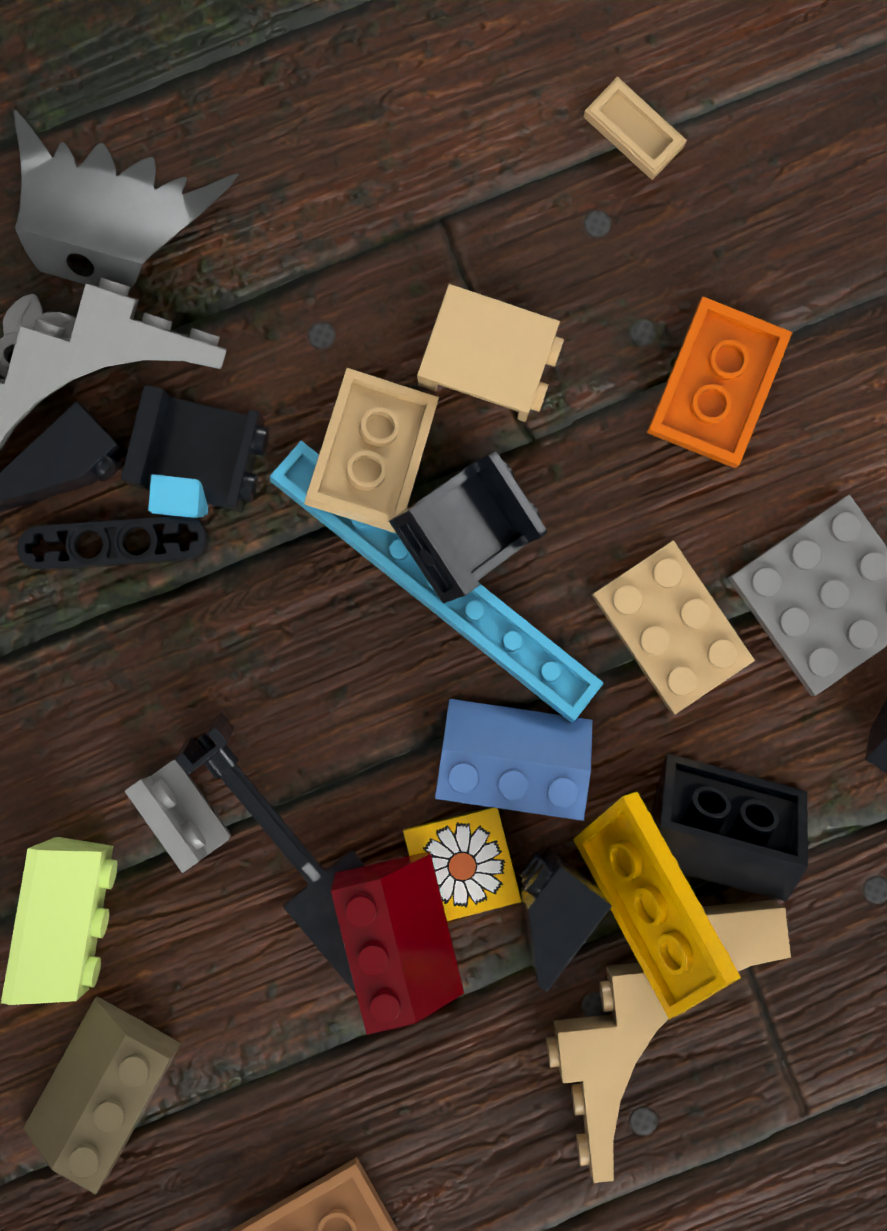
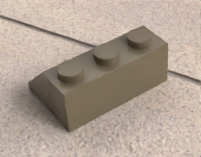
(98, 1093)

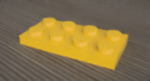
(655, 906)

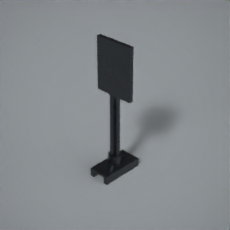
(311, 906)

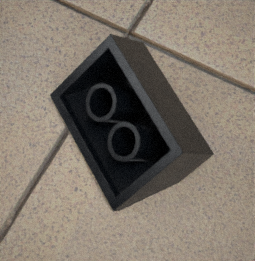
(732, 827)
(558, 912)

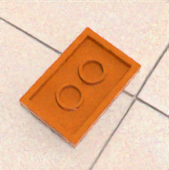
(719, 382)

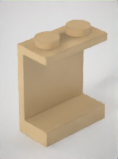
(490, 351)

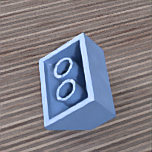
(515, 760)

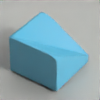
(177, 496)

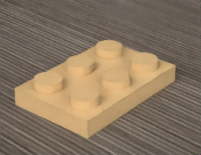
(371, 450)
(673, 627)

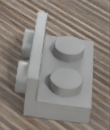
(178, 815)

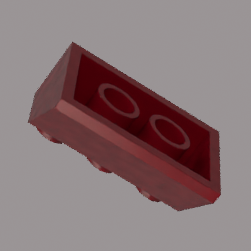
(396, 941)

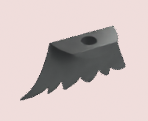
(96, 213)

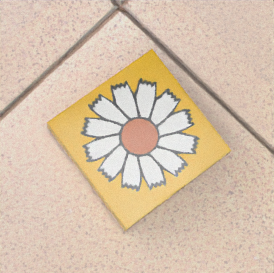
(468, 861)

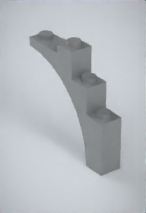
(101, 338)

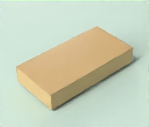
(634, 128)

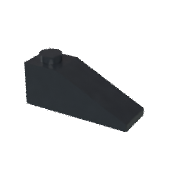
(62, 459)

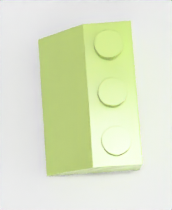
(59, 922)

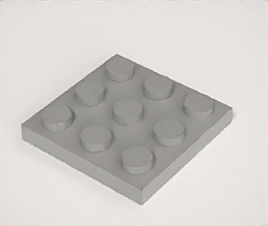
(822, 595)

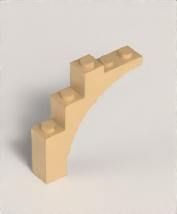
(606, 1047)

